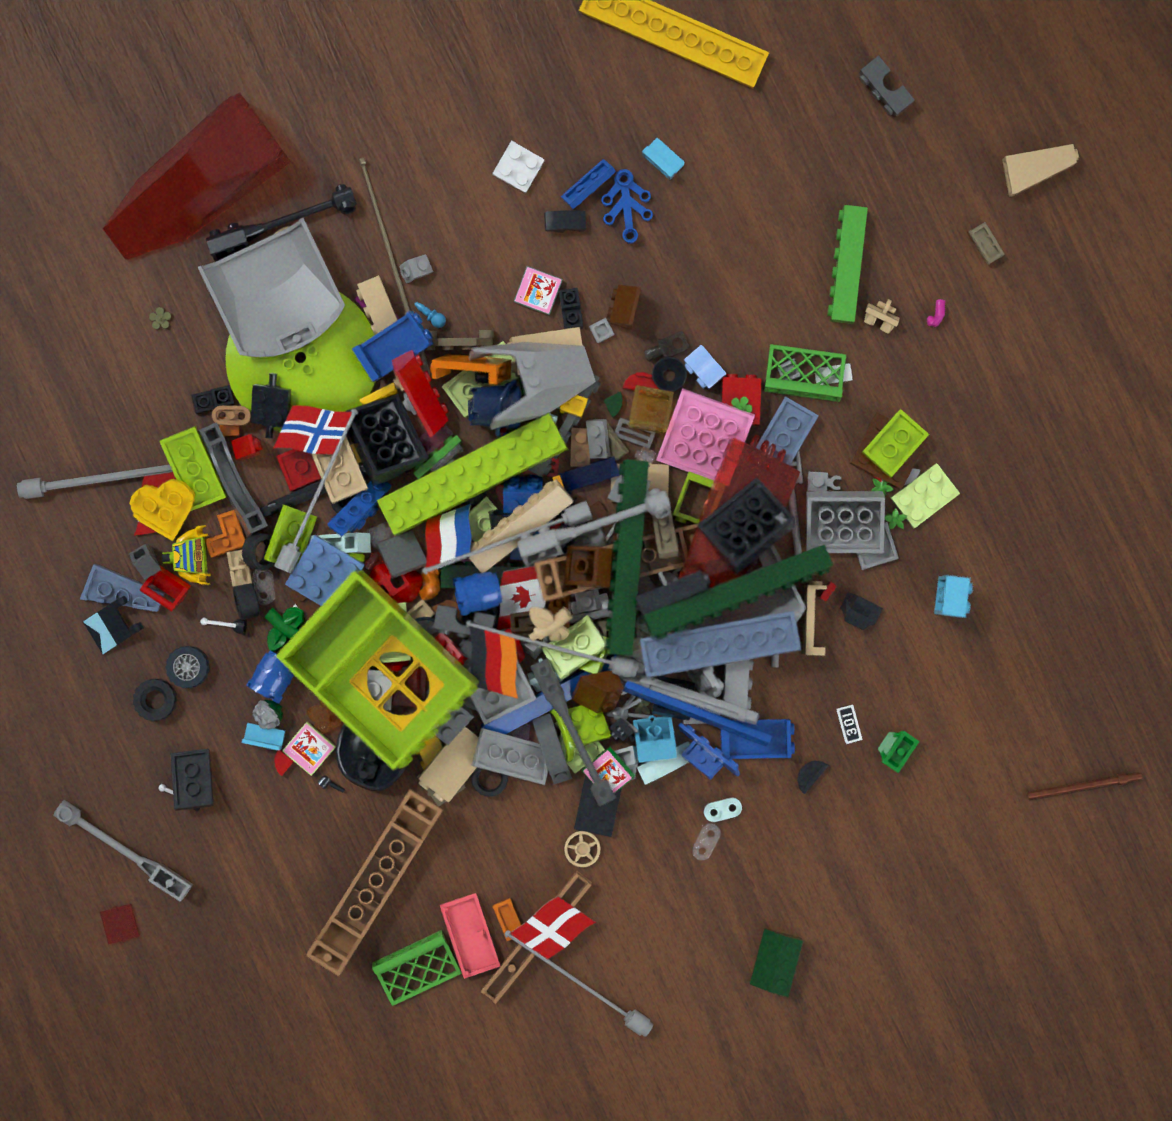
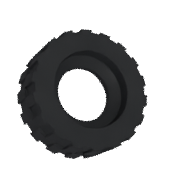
(140, 699)

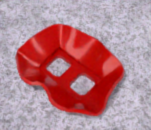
(405, 593)

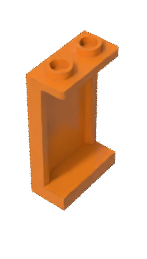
(498, 368)

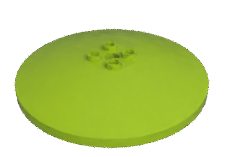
(327, 378)

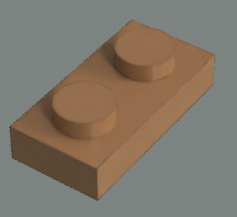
(579, 448)

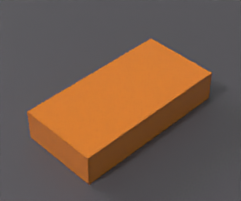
(507, 916)

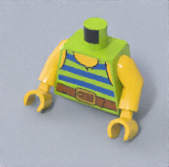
(189, 556)

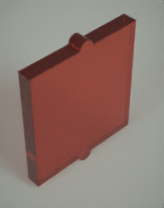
(119, 924)

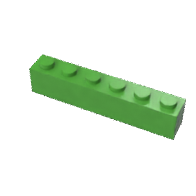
(848, 264)

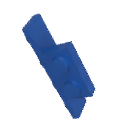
(356, 512)
(703, 756)

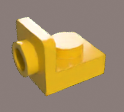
(574, 406)

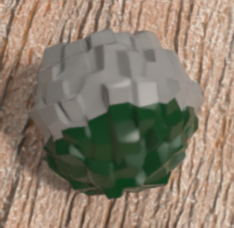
(268, 714)

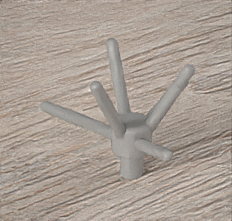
(622, 712)

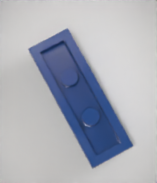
(588, 184)

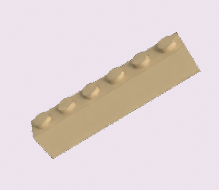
(378, 308)
(534, 513)

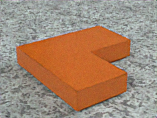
(232, 536)

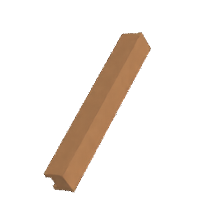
(520, 956)

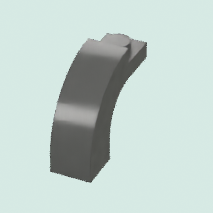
(551, 749)

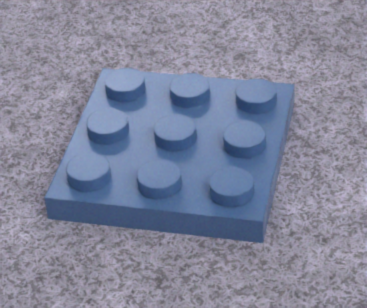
(322, 570)

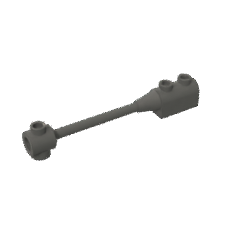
(555, 696)

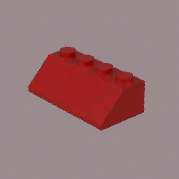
(420, 392)

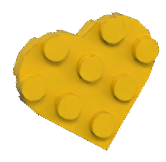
(163, 507)

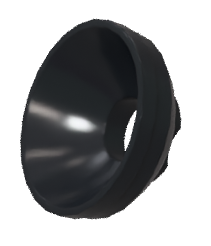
(676, 366)

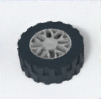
(187, 667)

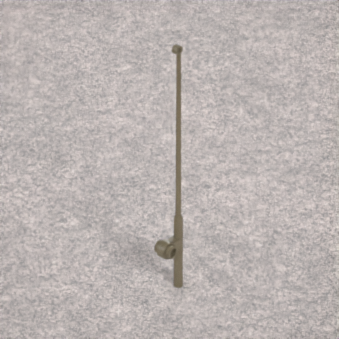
(362, 162)

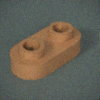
(231, 415)

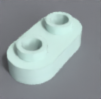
(722, 808)

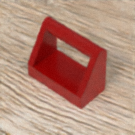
(169, 584)

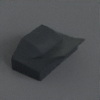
(859, 611)

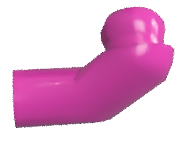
(939, 314)

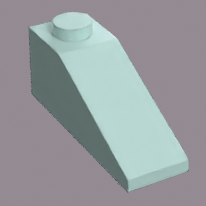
(349, 542)
(655, 769)

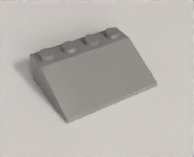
(845, 521)

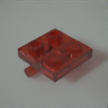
(415, 683)

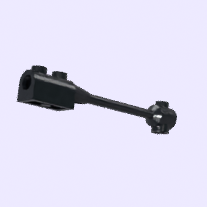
(238, 237)

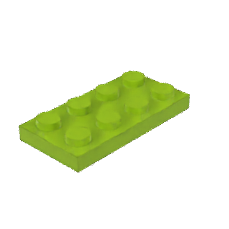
(193, 466)

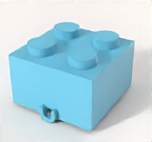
(655, 739)

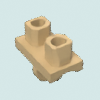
(889, 319)
(239, 570)

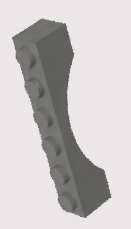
(545, 467)
(238, 495)

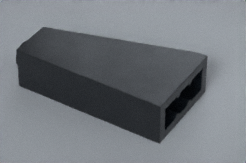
(673, 592)

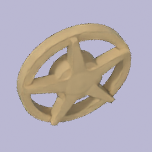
(582, 849)

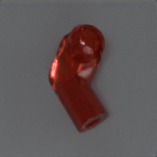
(374, 558)

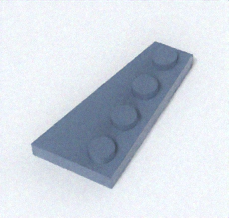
(107, 585)

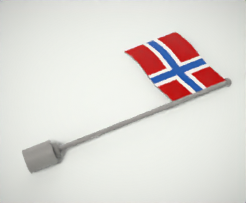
(317, 433)

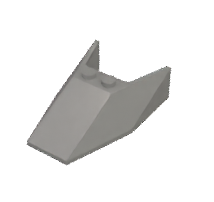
(548, 374)

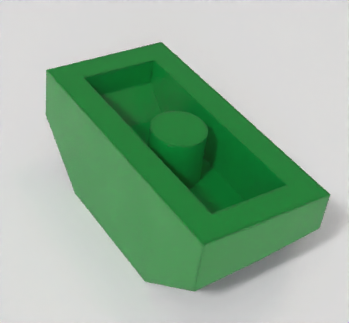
(897, 749)

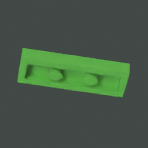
(423, 468)

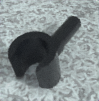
(324, 781)

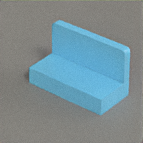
(663, 158)
(264, 737)

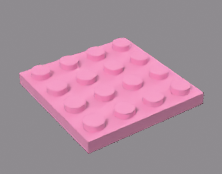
(701, 433)

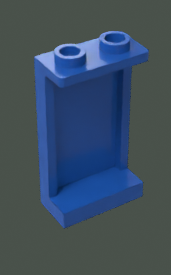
(392, 342)
(779, 747)

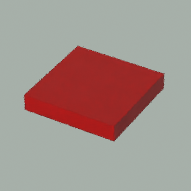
(298, 468)

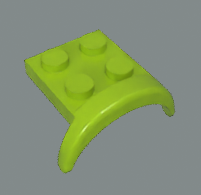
(589, 725)

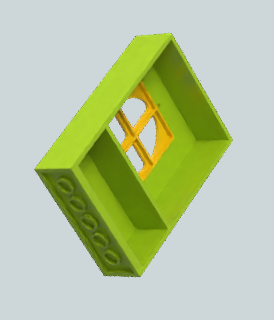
(348, 638)

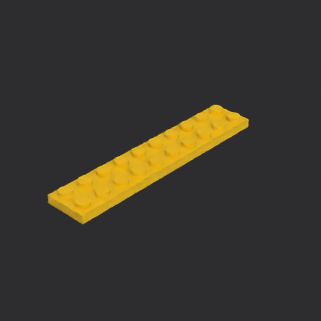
(681, 37)

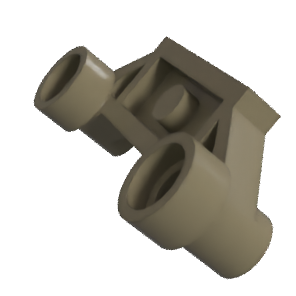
(485, 339)

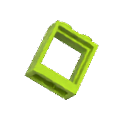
(698, 480)

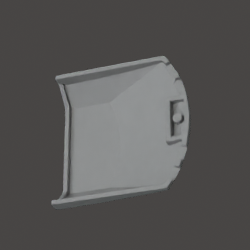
(274, 293)

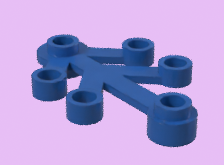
(626, 203)

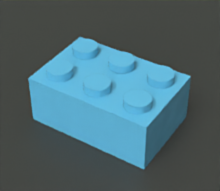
(953, 596)

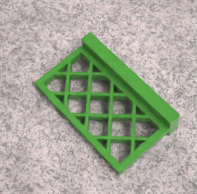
(799, 388)
(412, 952)

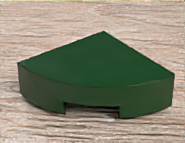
(614, 403)

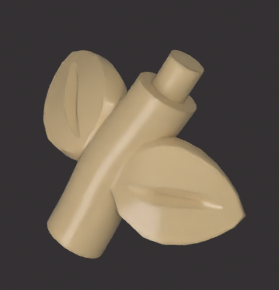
(549, 624)

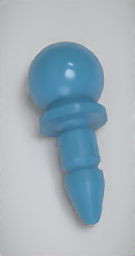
(437, 319)

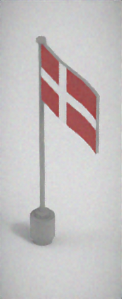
(552, 931)

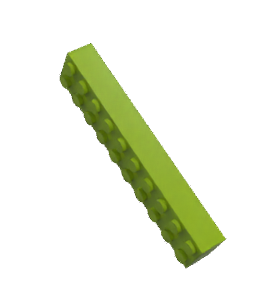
(472, 474)

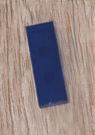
(589, 474)

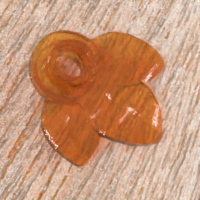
(322, 716)

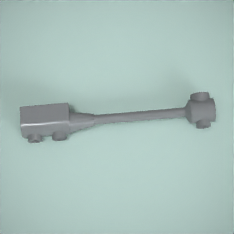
(548, 542)
(159, 874)

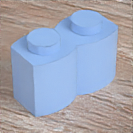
(704, 367)

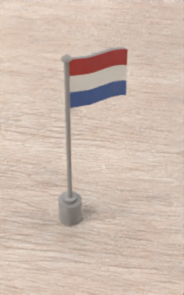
(450, 534)

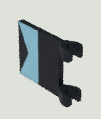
(109, 627)

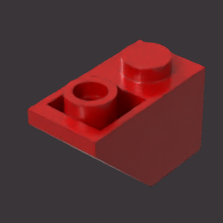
(246, 447)

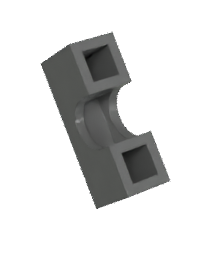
(894, 101)
(447, 620)

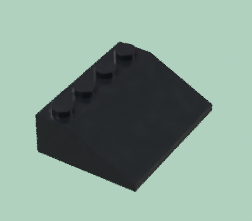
(386, 439)
(746, 525)

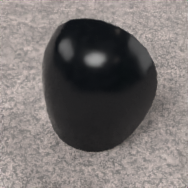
(362, 764)

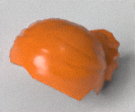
(431, 585)

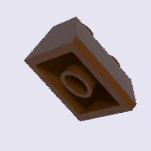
(624, 306)
(588, 566)
(598, 691)

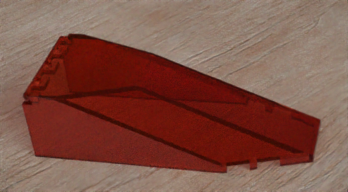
(196, 180)

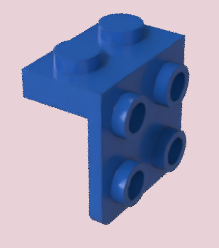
(519, 490)

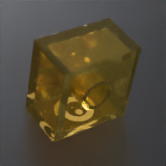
(650, 409)

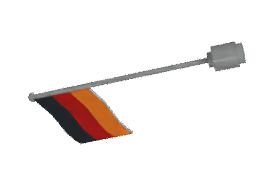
(496, 659)

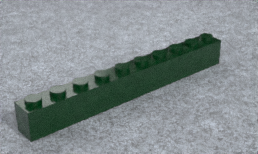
(627, 559)
(738, 591)

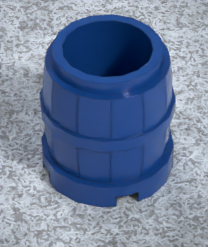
(477, 592)
(270, 677)

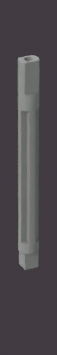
(694, 698)

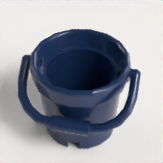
(492, 401)

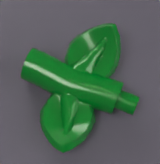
(283, 627)

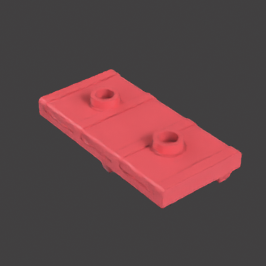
(469, 935)

